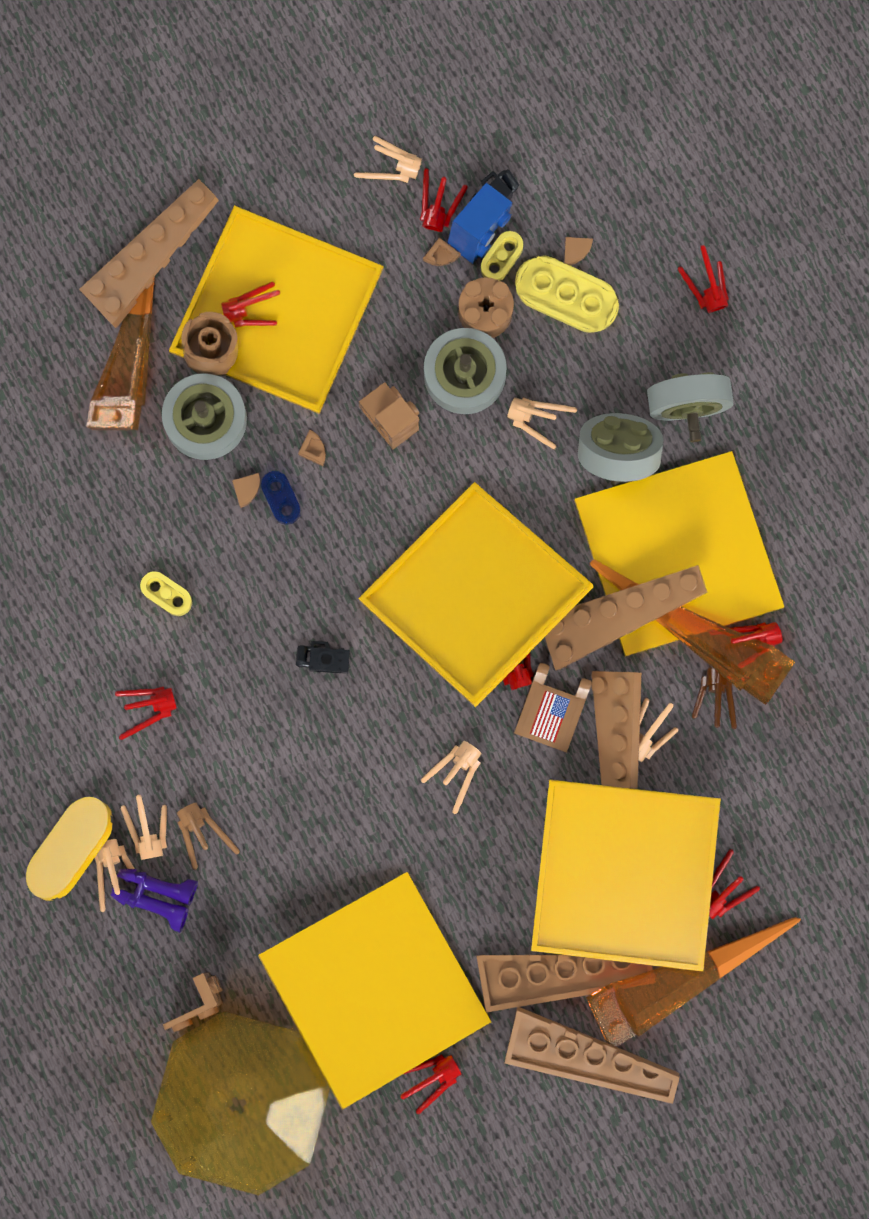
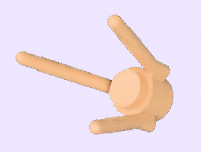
(407, 164)
(524, 409)
(645, 750)
(465, 756)
(149, 845)
(109, 856)

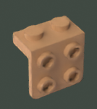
(209, 989)

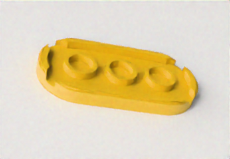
(69, 848)

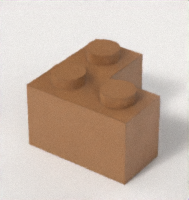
(390, 414)

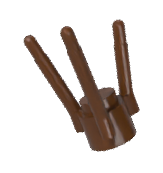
(717, 685)

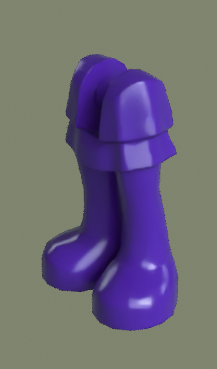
(173, 913)

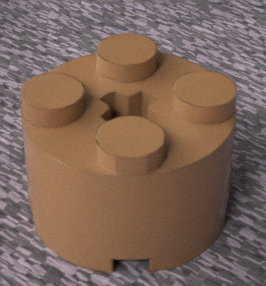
(486, 292)
(196, 340)

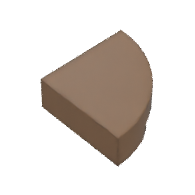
(576, 249)
(441, 254)
(313, 449)
(247, 488)

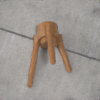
(192, 819)

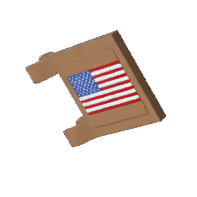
(551, 713)

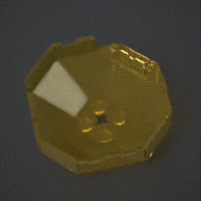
(254, 1063)

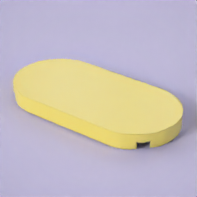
(566, 294)

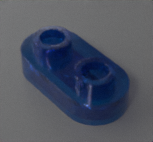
(279, 499)

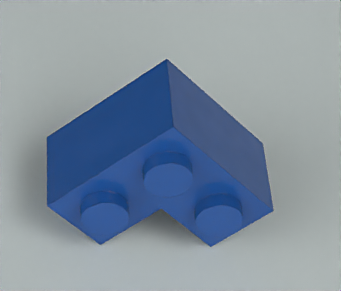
(476, 223)

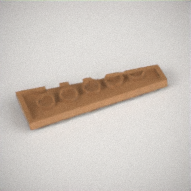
(132, 270)
(620, 613)
(618, 726)
(537, 979)
(567, 1053)

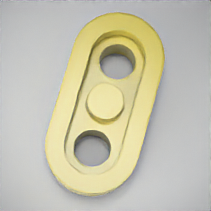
(501, 257)
(166, 594)

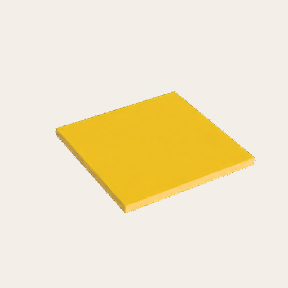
(315, 314)
(681, 522)
(475, 593)
(626, 875)
(374, 990)

